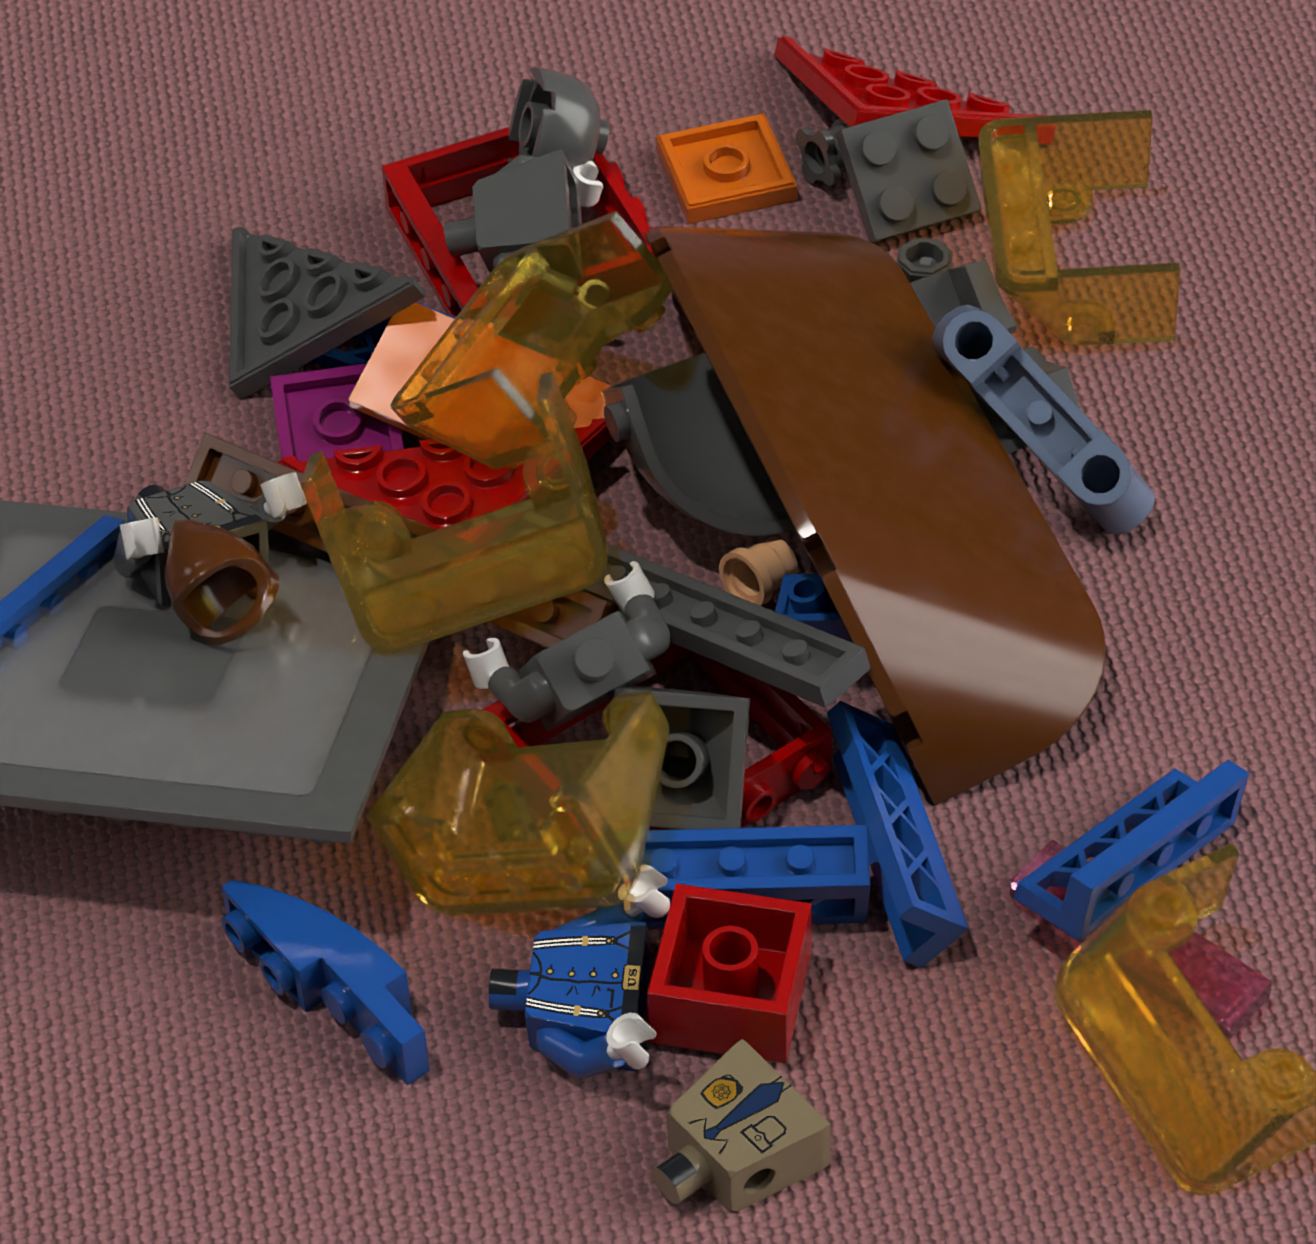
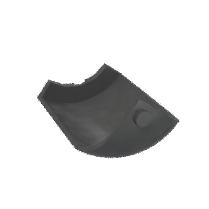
(697, 450)

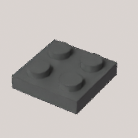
(908, 171)

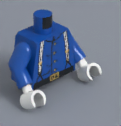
(589, 985)

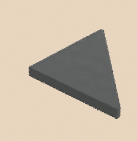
(300, 305)

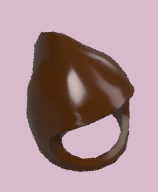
(210, 572)

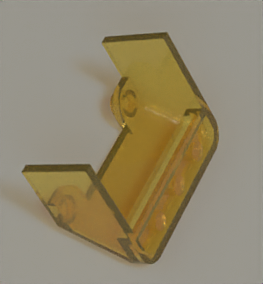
(1044, 175)
(475, 569)
(1164, 1051)

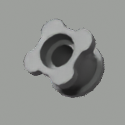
(821, 154)

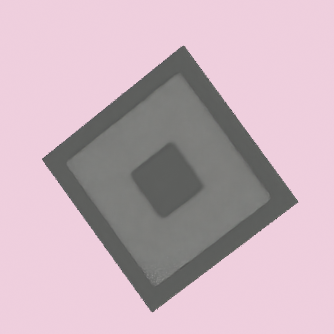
(146, 721)

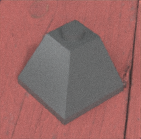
(702, 759)

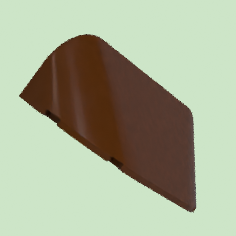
(895, 494)

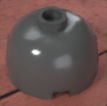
(557, 115)

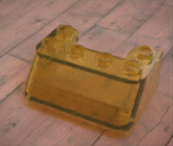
(532, 316)

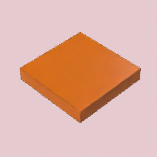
(726, 168)

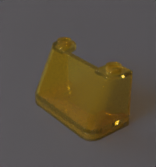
(525, 825)

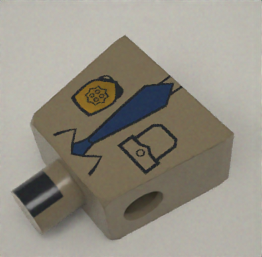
(741, 1134)

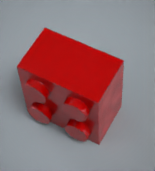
(730, 971)

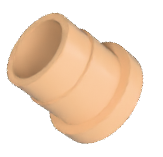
(757, 570)

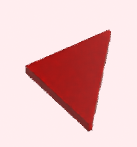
(867, 93)
(435, 480)

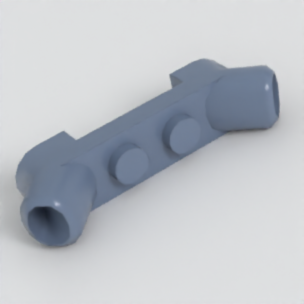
(1044, 418)

